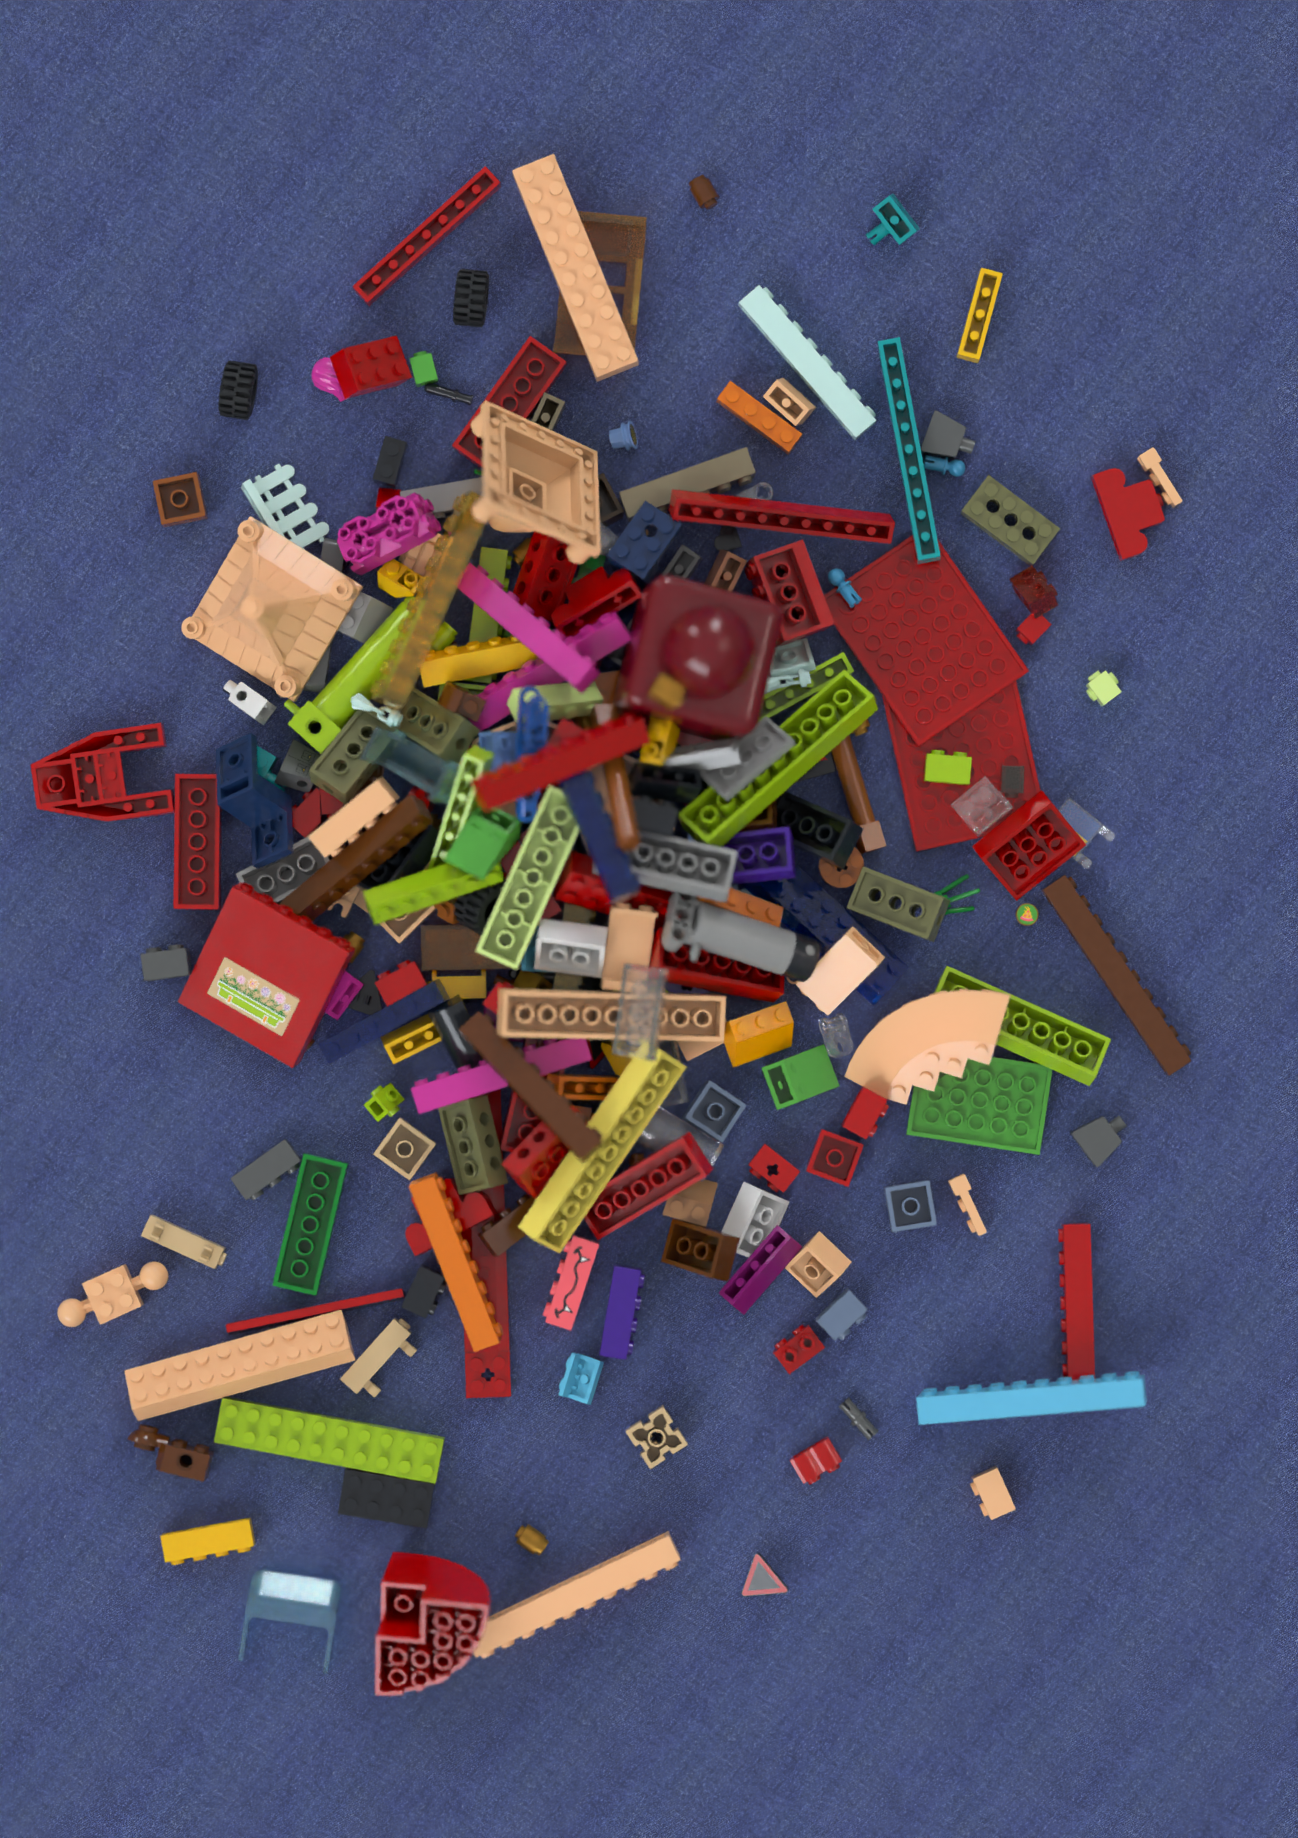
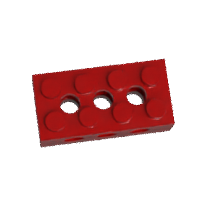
(544, 575)
(534, 1159)

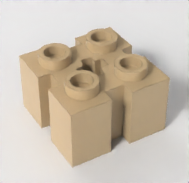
(654, 1450)

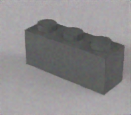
(266, 1170)

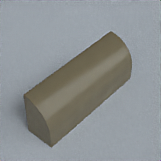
(549, 411)

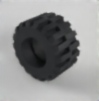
(471, 298)
(238, 390)
(476, 907)

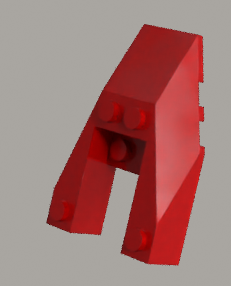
(90, 779)

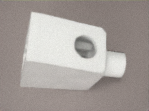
(253, 705)

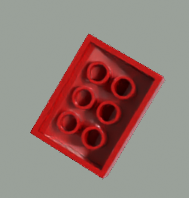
(1028, 845)

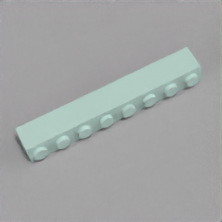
(807, 362)

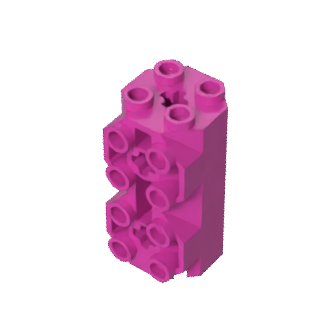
(388, 533)

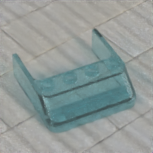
(293, 1600)

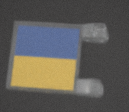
(1085, 826)

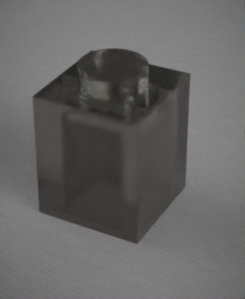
(1012, 781)

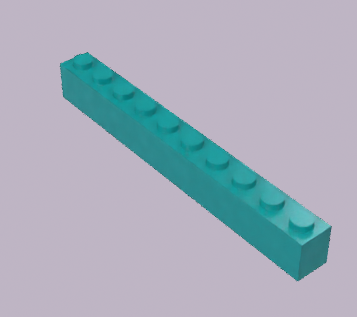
(908, 450)

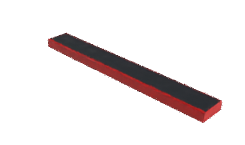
(314, 1311)

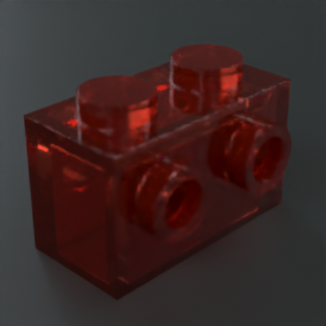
(1034, 591)

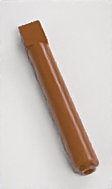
(617, 786)
(857, 797)

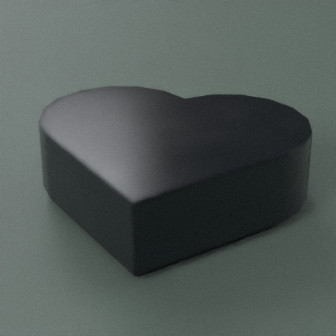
(727, 539)

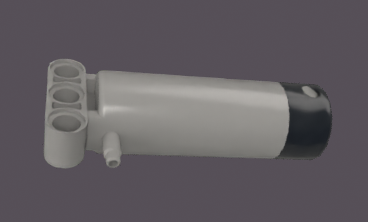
(738, 938)

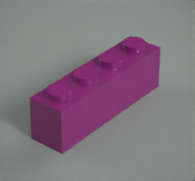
(760, 1270)

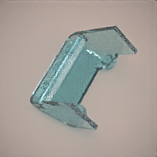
(412, 763)

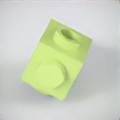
(1102, 687)

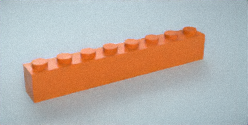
(455, 1261)

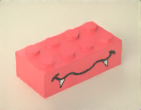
(572, 1282)

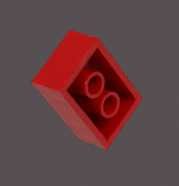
(370, 367)

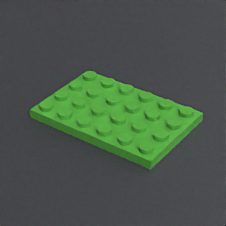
(987, 1107)

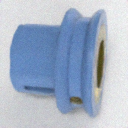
(624, 436)

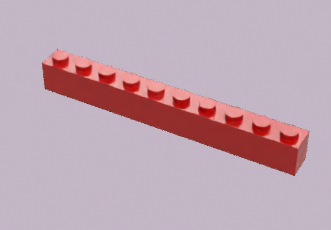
(781, 516)

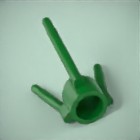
(957, 897)

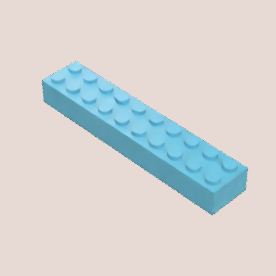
(1031, 1399)

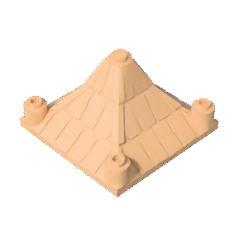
(538, 482)
(272, 608)

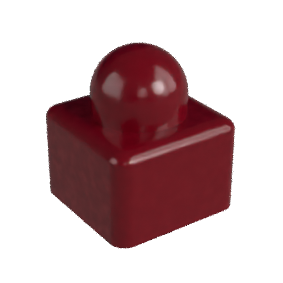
(711, 645)

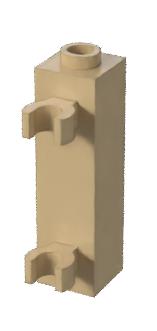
(184, 1242)
(376, 1355)

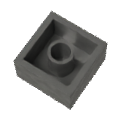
(166, 964)

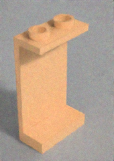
(627, 941)
(841, 971)

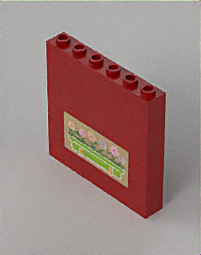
(266, 974)

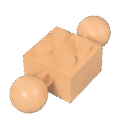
(112, 1294)

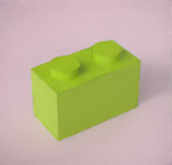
(947, 768)

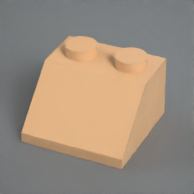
(818, 1264)

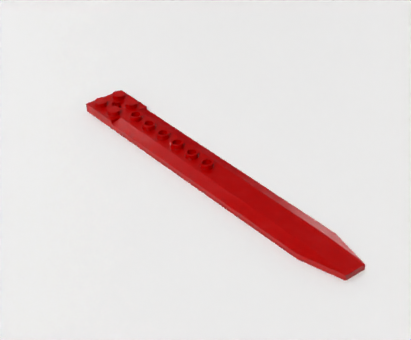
(494, 1275)

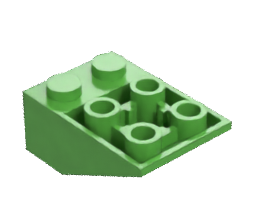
(484, 841)
(800, 1077)

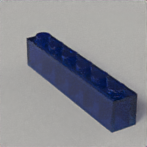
(599, 836)
(384, 1021)

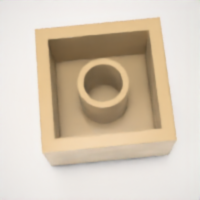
(405, 1148)

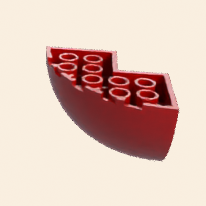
(428, 1621)

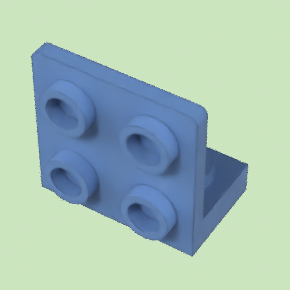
(500, 744)

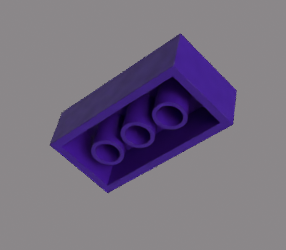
(763, 855)
(620, 1312)

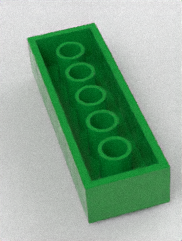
(310, 1224)

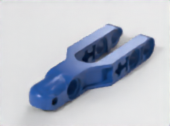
(533, 718)

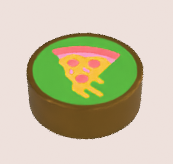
(1026, 914)

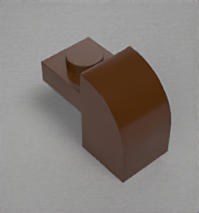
(461, 701)

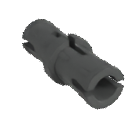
(858, 1418)

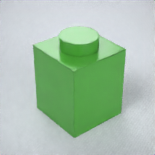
(423, 368)

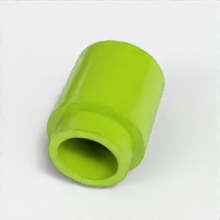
(444, 637)

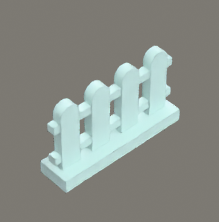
(274, 505)

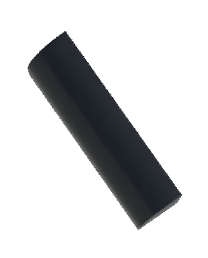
(447, 1020)

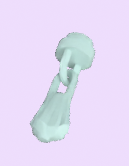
(774, 682)
(362, 703)

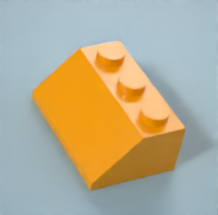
(759, 1034)

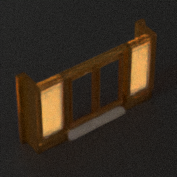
(613, 240)

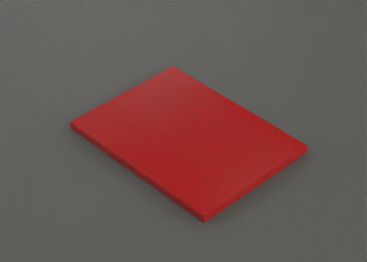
(924, 639)
(989, 734)

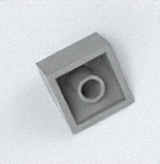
(364, 618)

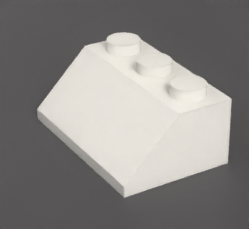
(570, 948)
(754, 1217)

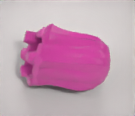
(325, 378)

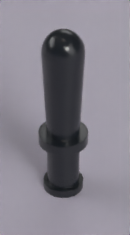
(438, 390)

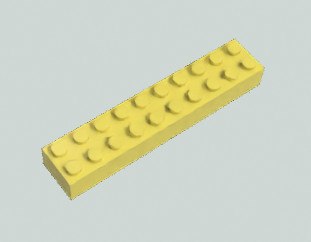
(620, 1122)

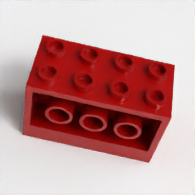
(800, 585)

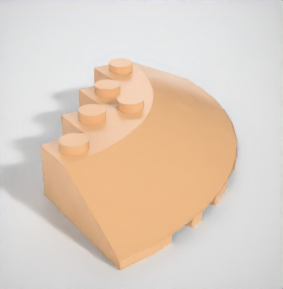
(928, 1039)

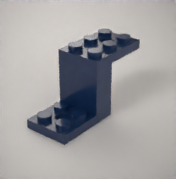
(642, 553)
(254, 801)

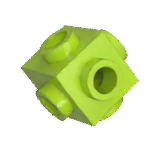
(387, 1098)

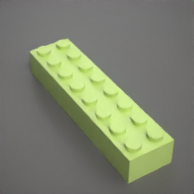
(530, 881)

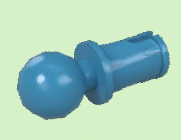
(955, 467)
(837, 578)

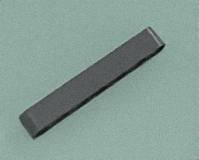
(331, 555)

